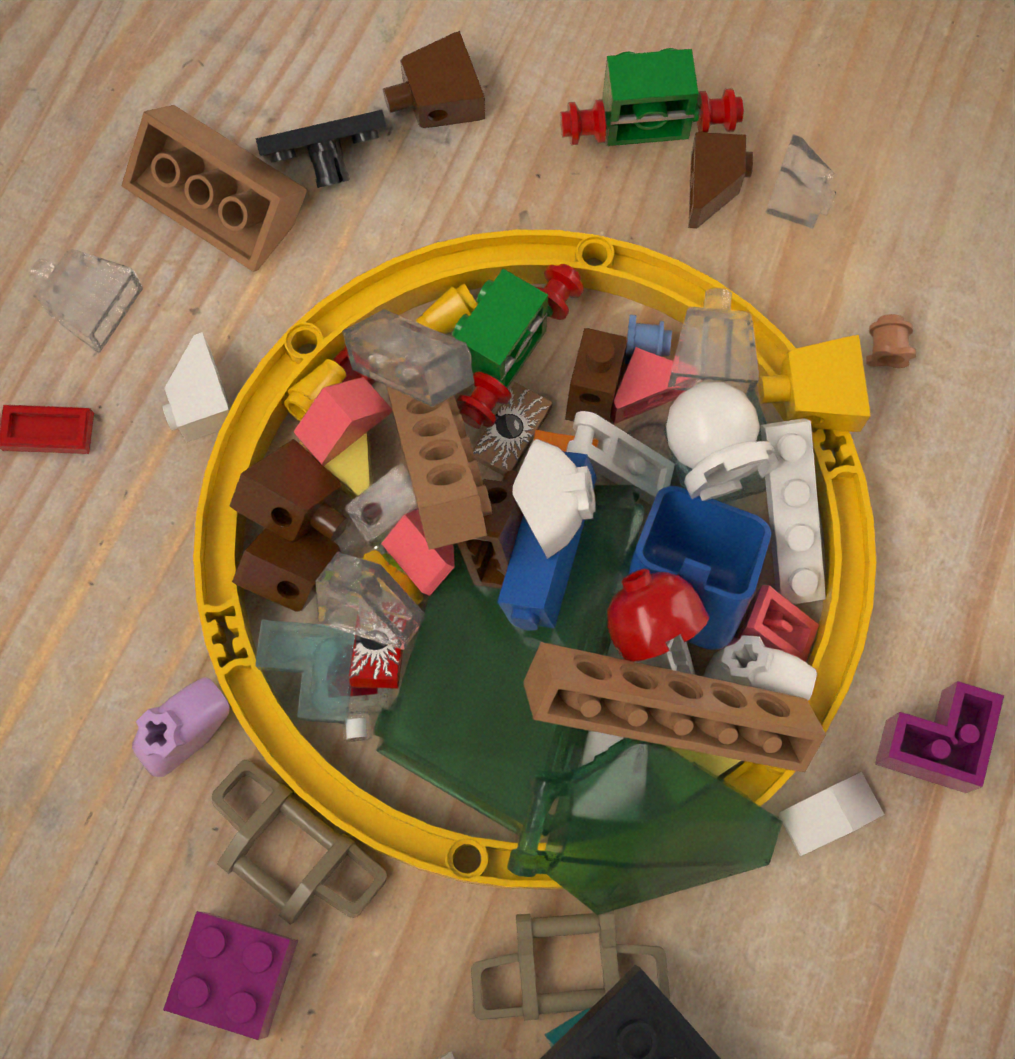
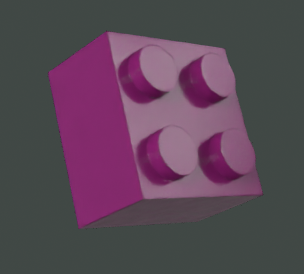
(230, 975)

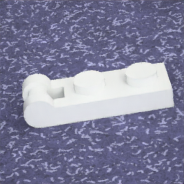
(620, 455)

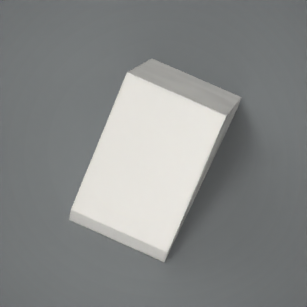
(831, 814)

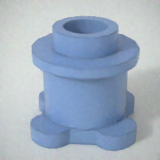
(648, 338)

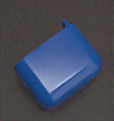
(712, 549)

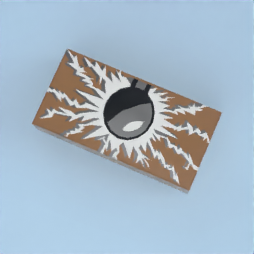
(512, 433)

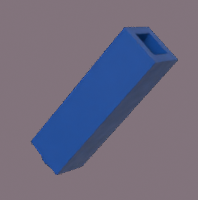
(533, 583)

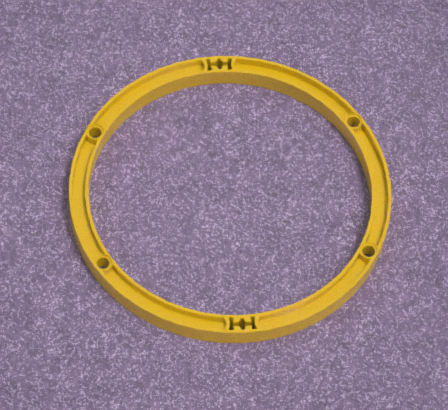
(398, 287)

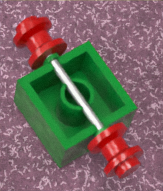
(650, 101)
(506, 331)

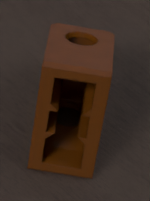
(438, 85)
(596, 372)
(290, 494)
(490, 555)
(285, 569)

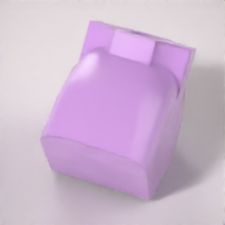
(179, 726)

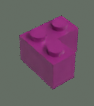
(950, 749)

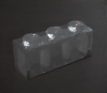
(409, 357)

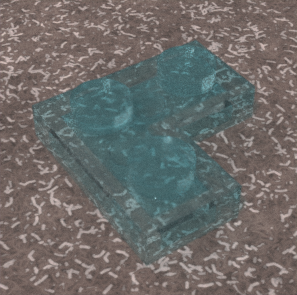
(322, 658)

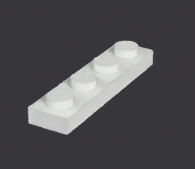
(794, 512)

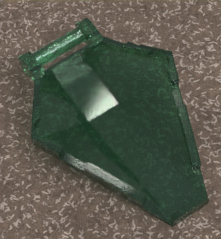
(640, 827)

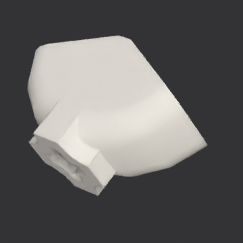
(553, 495)
(762, 667)

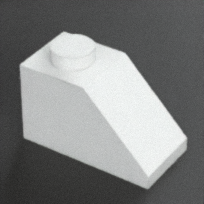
(196, 393)

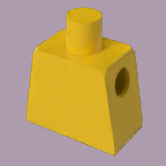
(822, 385)

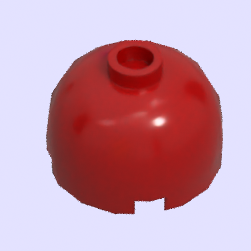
(652, 612)

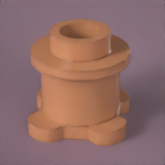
(891, 342)

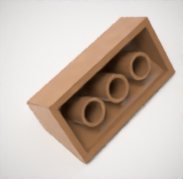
(211, 186)

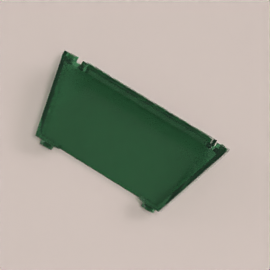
(463, 694)

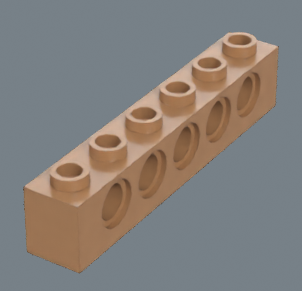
(441, 470)
(671, 708)

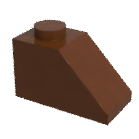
(716, 173)

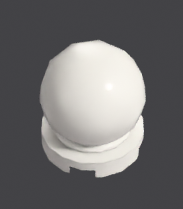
(716, 435)

